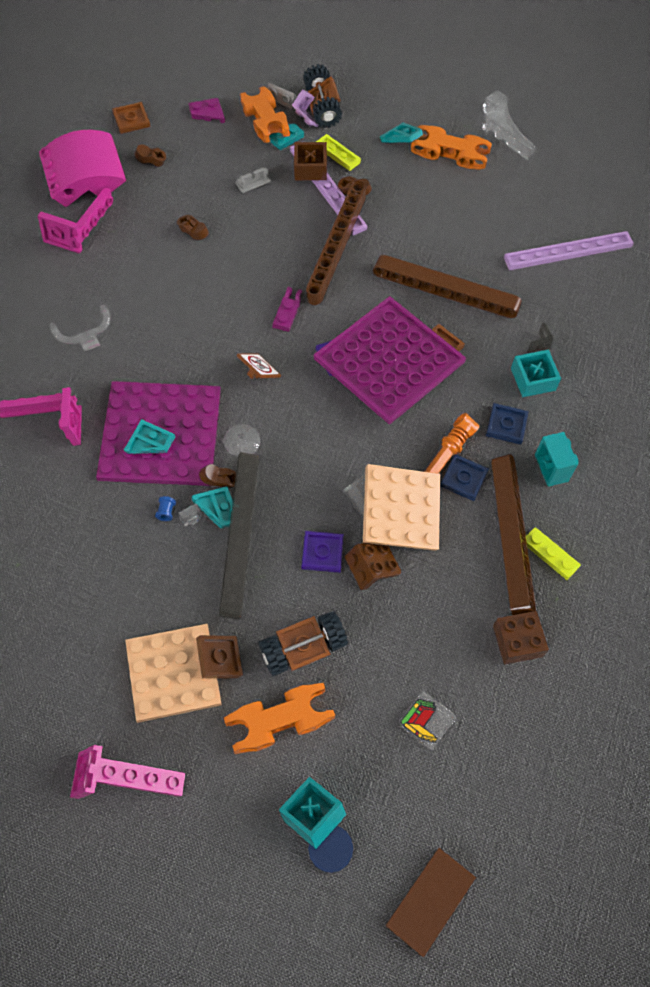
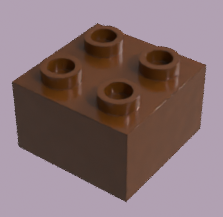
(310, 161)
(520, 637)

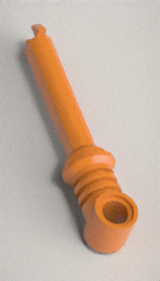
(452, 444)

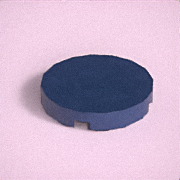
(333, 852)

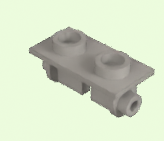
(282, 96)
(250, 182)

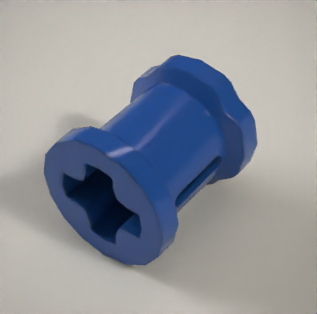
(165, 508)

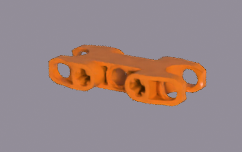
(266, 119)
(463, 150)
(266, 722)

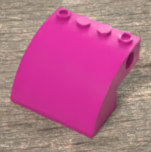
(81, 163)

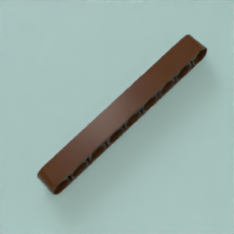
(336, 243)
(447, 286)
(513, 535)

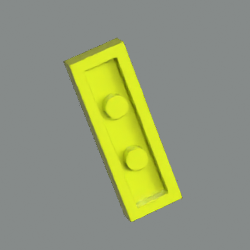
(340, 153)
(551, 554)

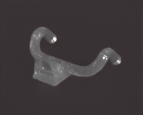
(87, 339)

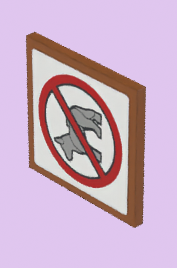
(258, 366)

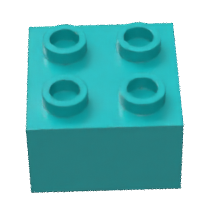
(535, 373)
(556, 458)
(312, 812)

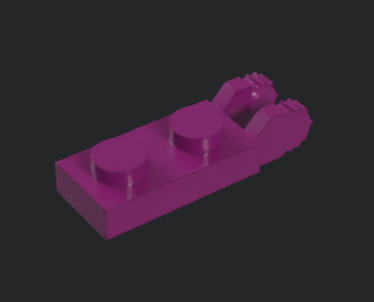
(287, 310)

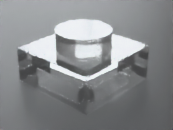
(190, 515)

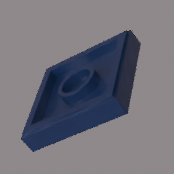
(507, 423)
(464, 477)

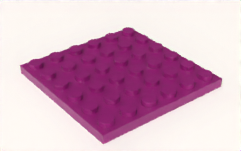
(389, 359)
(181, 409)

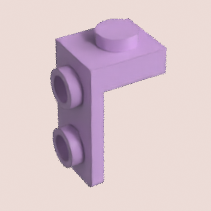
(301, 104)

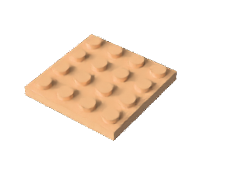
(401, 508)
(168, 674)

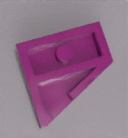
(207, 110)

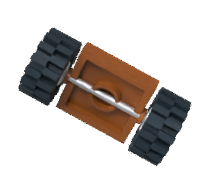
(322, 86)
(303, 643)

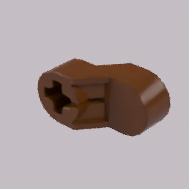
(150, 155)
(345, 183)
(193, 227)
(217, 476)

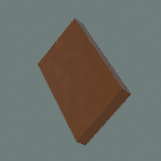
(430, 902)

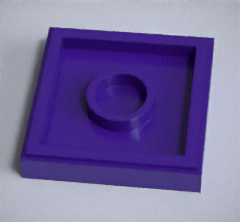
(322, 551)

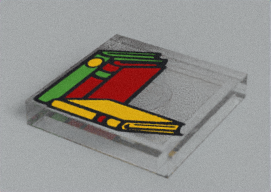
(427, 720)

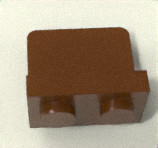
(371, 563)

